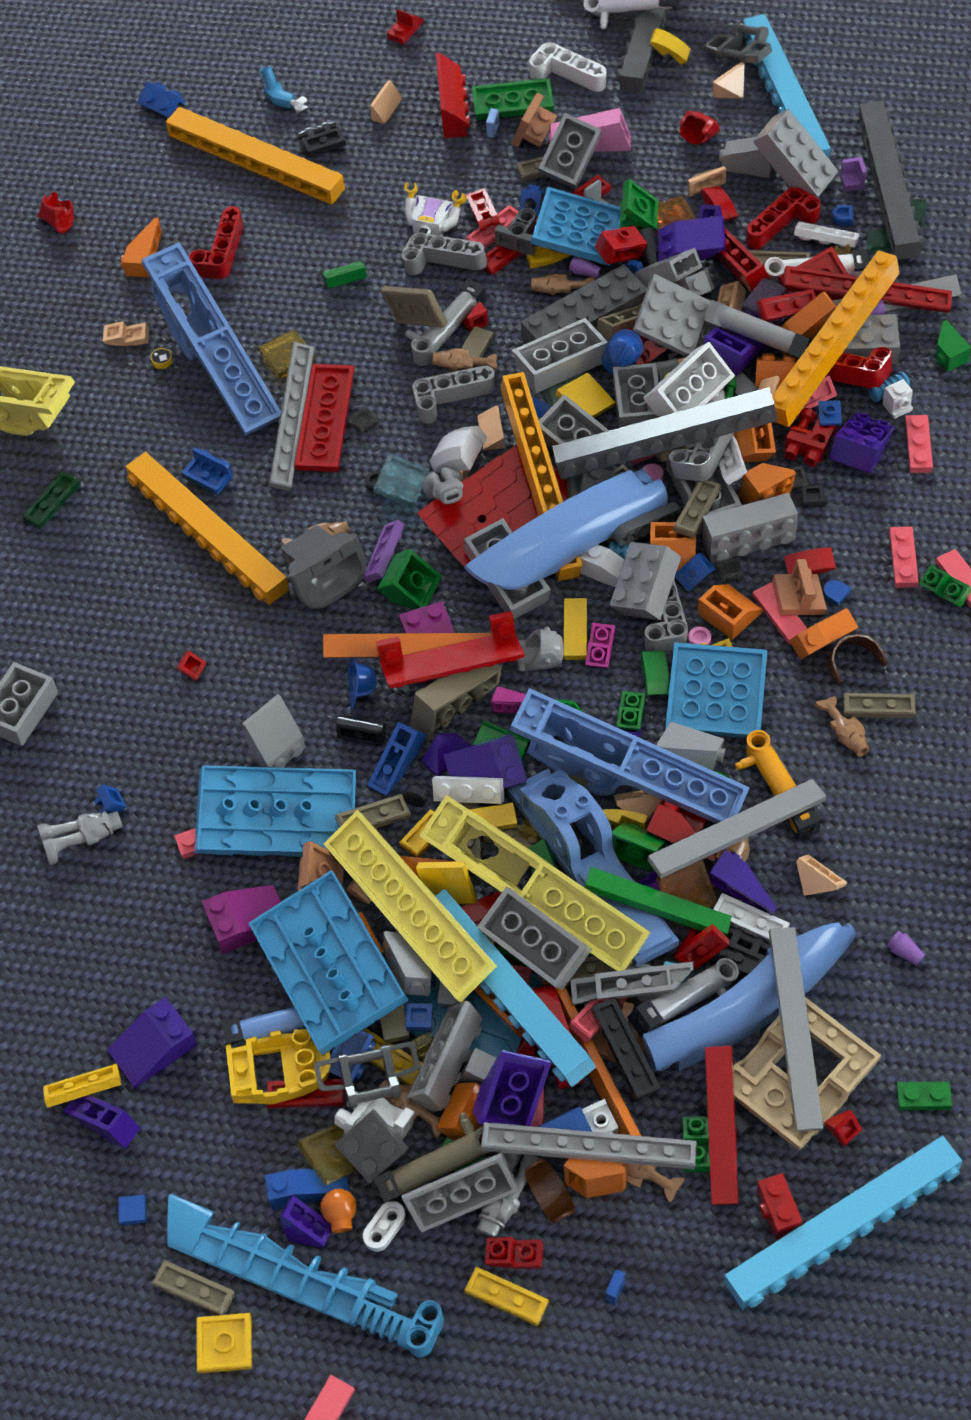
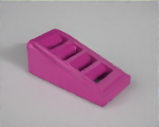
(506, 701)

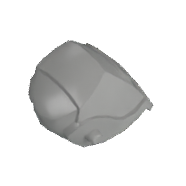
(542, 651)

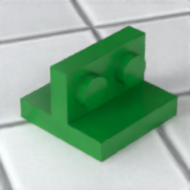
(638, 207)

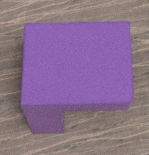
(853, 174)

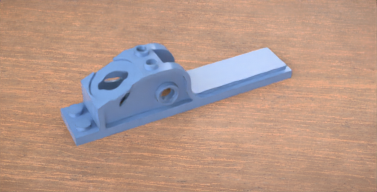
(210, 339)
(599, 749)
(552, 822)

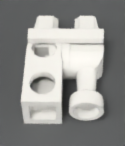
(399, 1120)

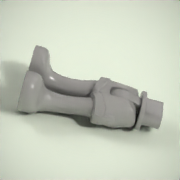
(447, 491)
(91, 829)
(497, 1213)

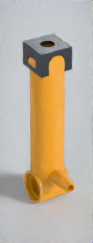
(778, 780)

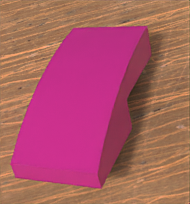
(600, 645)

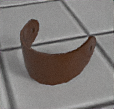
(857, 639)
(549, 1191)

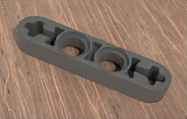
(641, 526)

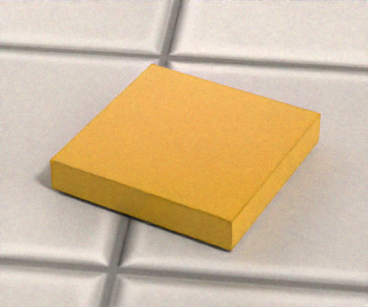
(587, 395)
(448, 876)
(224, 1343)

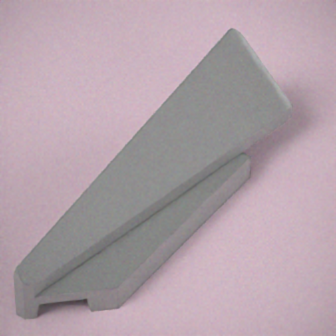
(630, 983)

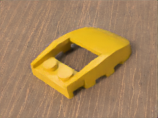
(298, 1062)

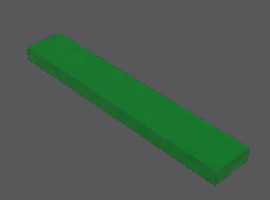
(655, 901)

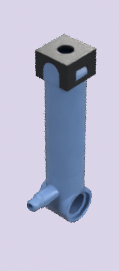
(237, 1030)

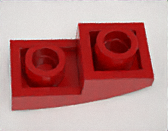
(717, 196)
(818, 560)
(512, 1253)

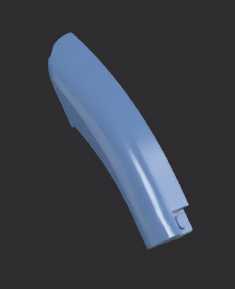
(567, 530)
(745, 1006)

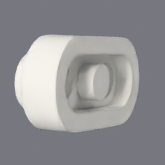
(383, 1227)

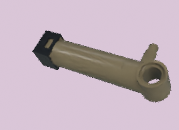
(434, 1164)

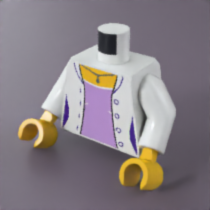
(432, 214)

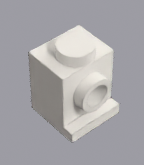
(898, 398)
(598, 1112)

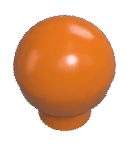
(339, 1209)

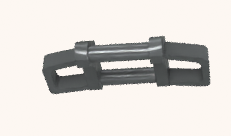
(752, 53)
(382, 1053)

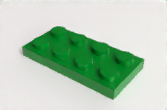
(511, 97)

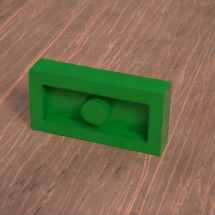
(923, 1095)

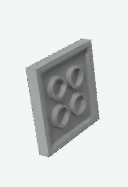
(671, 316)

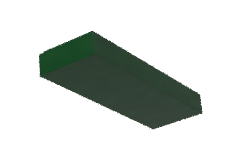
(51, 500)

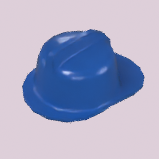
(622, 350)
(361, 680)

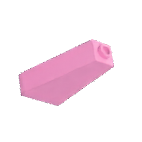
(613, 129)

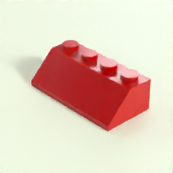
(452, 98)

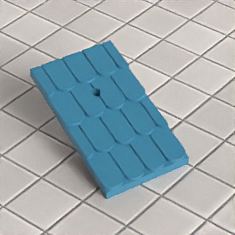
(269, 808)
(327, 962)

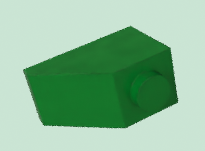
(951, 348)

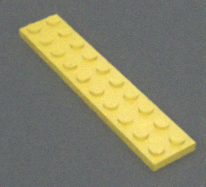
(410, 906)

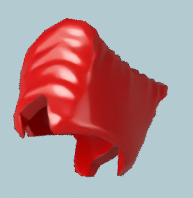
(697, 127)
(57, 213)

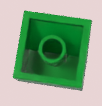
(409, 580)
(635, 845)

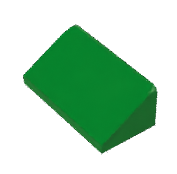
(344, 274)

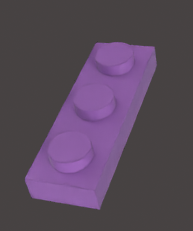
(384, 551)

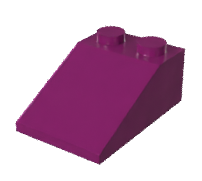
(426, 620)
(233, 911)

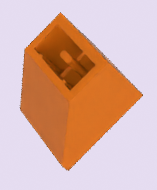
(770, 366)
(756, 443)
(766, 482)
(663, 535)
(727, 609)
(461, 1102)
(594, 1177)

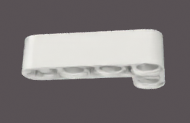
(568, 65)

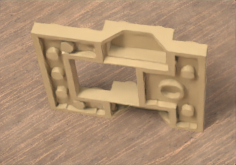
(766, 1088)

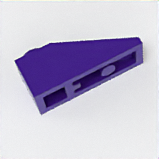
(737, 880)
(103, 1119)

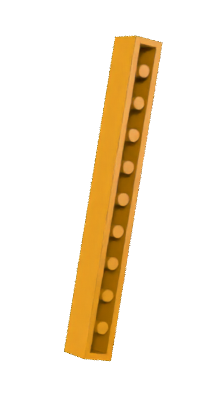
(255, 155)
(834, 336)
(534, 454)
(207, 529)

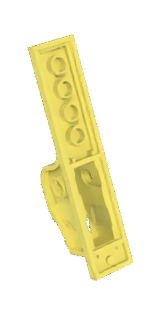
(31, 399)
(586, 916)

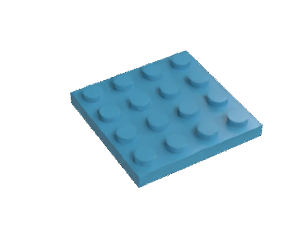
(574, 224)
(717, 689)

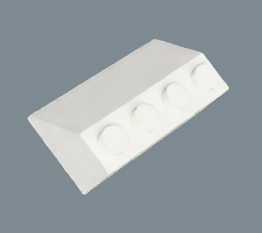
(690, 383)

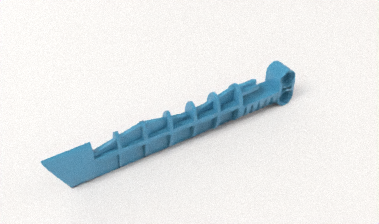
(271, 1267)

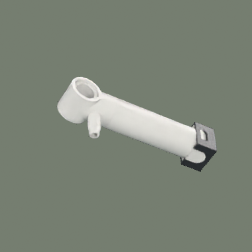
(615, 6)
(853, 263)

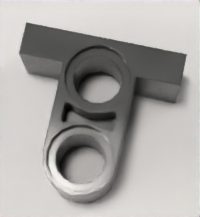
(519, 233)

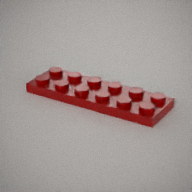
(324, 418)

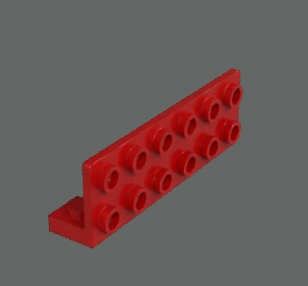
(450, 659)

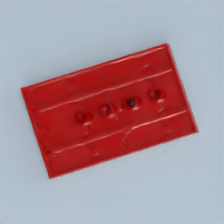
(489, 494)

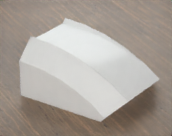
(458, 449)

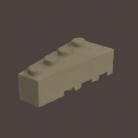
(449, 695)

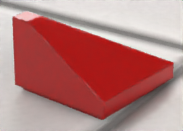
(191, 665)
(844, 1127)

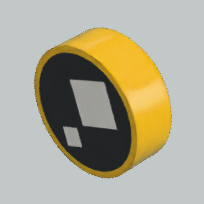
(161, 358)

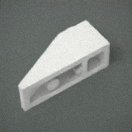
(602, 565)

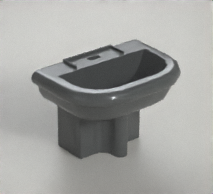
(324, 566)

